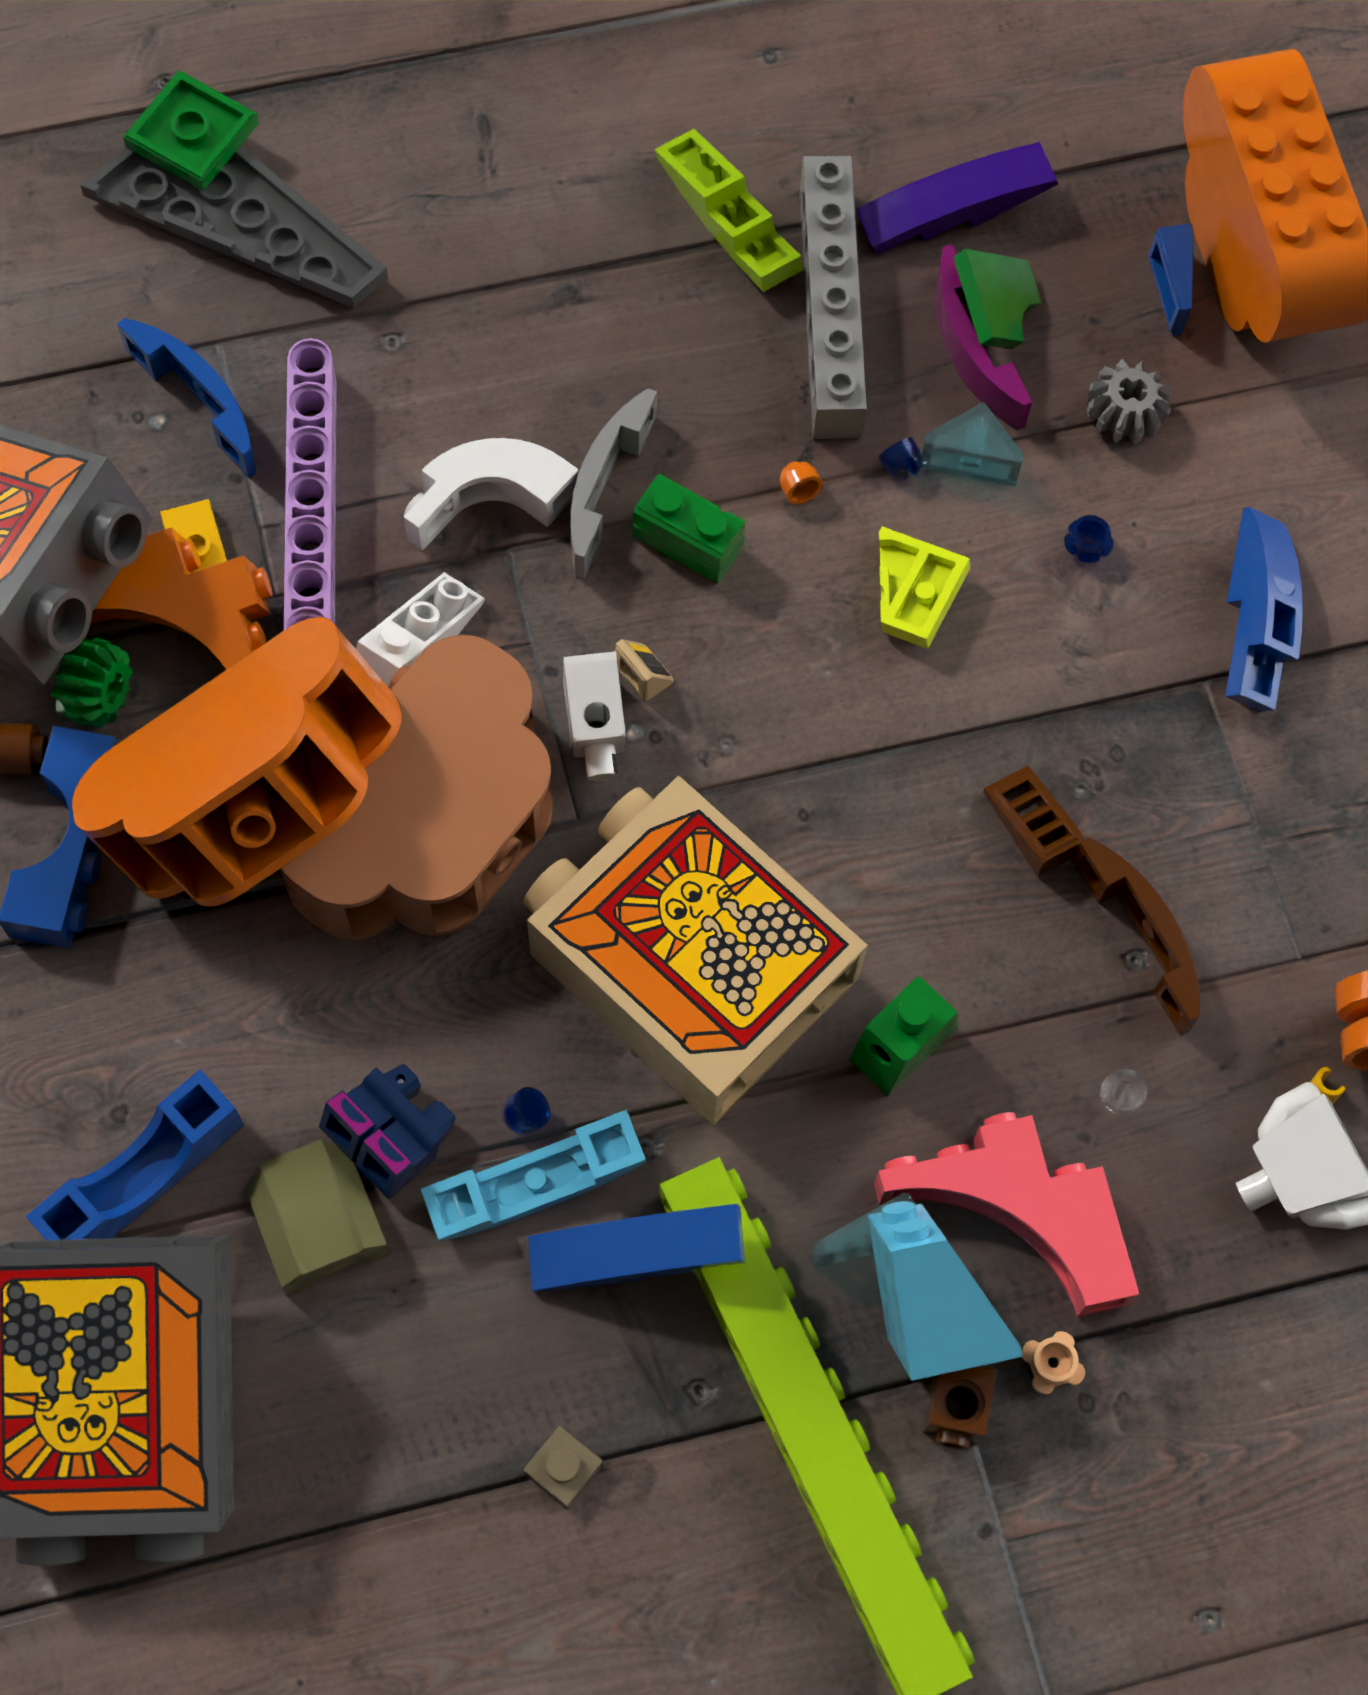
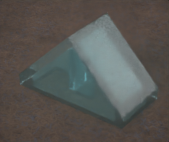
(974, 448)

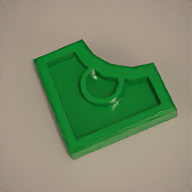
(997, 295)

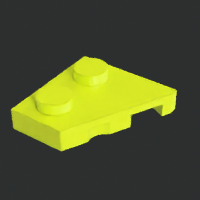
(916, 586)

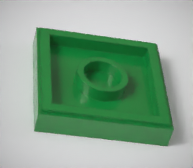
(191, 130)

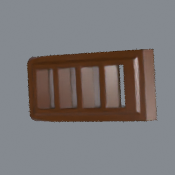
(1039, 857)

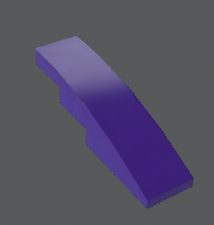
(957, 194)

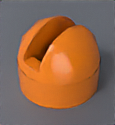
(800, 482)

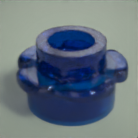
(1093, 528)

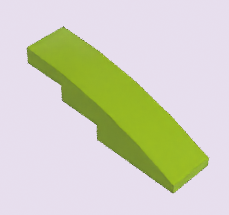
(727, 210)

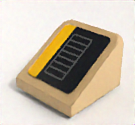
(641, 669)

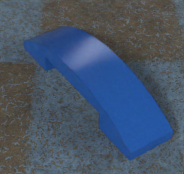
(161, 352)

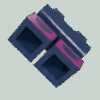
(386, 1128)

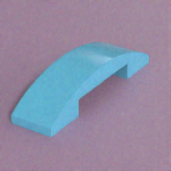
(534, 1180)

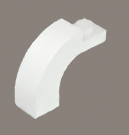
(489, 471)

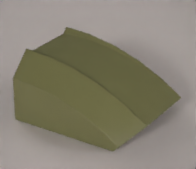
(314, 1215)

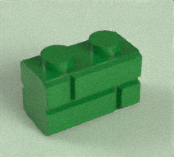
(688, 528)

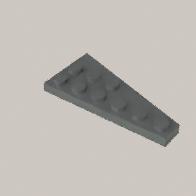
(244, 216)

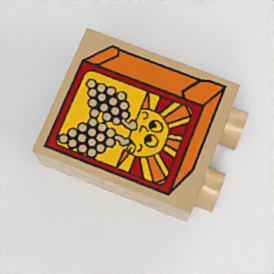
(691, 945)

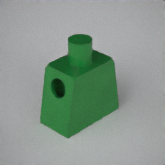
(909, 1033)

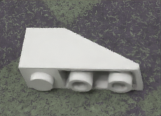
(429, 616)

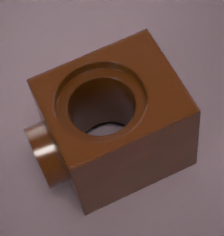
(978, 1387)

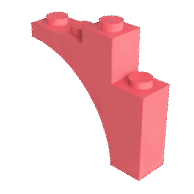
(1060, 1217)

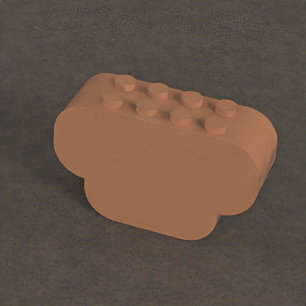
(443, 806)

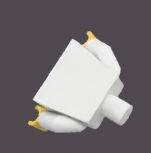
(1309, 1160)

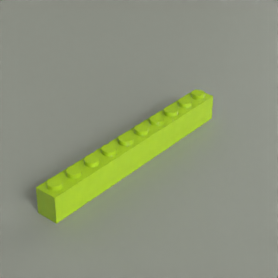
(825, 1450)

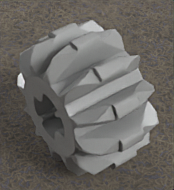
(1128, 402)

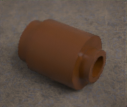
(21, 748)

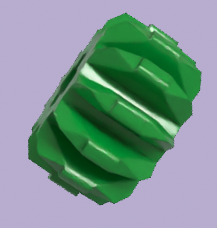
(92, 682)

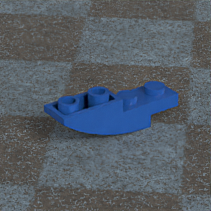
(1270, 602)

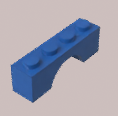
(48, 898)
(176, 1140)

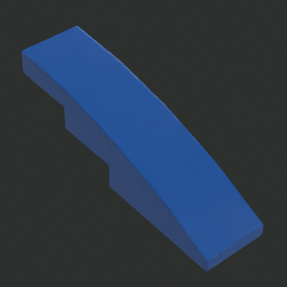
(636, 1248)

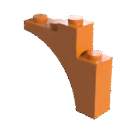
(206, 604)

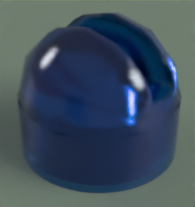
(901, 458)
(526, 1110)

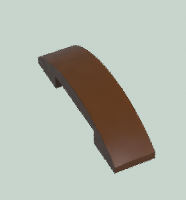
(1112, 875)

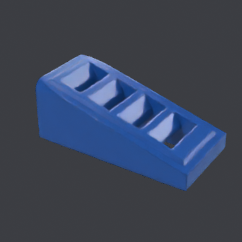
(1173, 272)

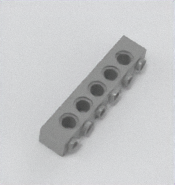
(832, 298)

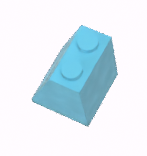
(930, 1300)

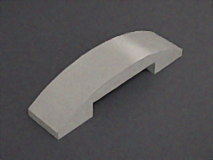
(623, 432)

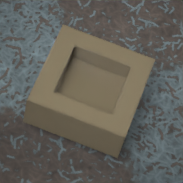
(563, 1467)

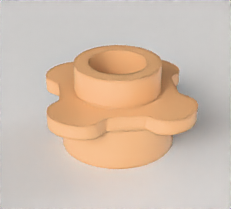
(1058, 1347)

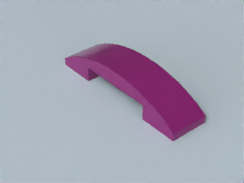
(997, 387)

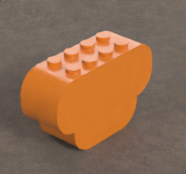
(1272, 199)
(242, 769)

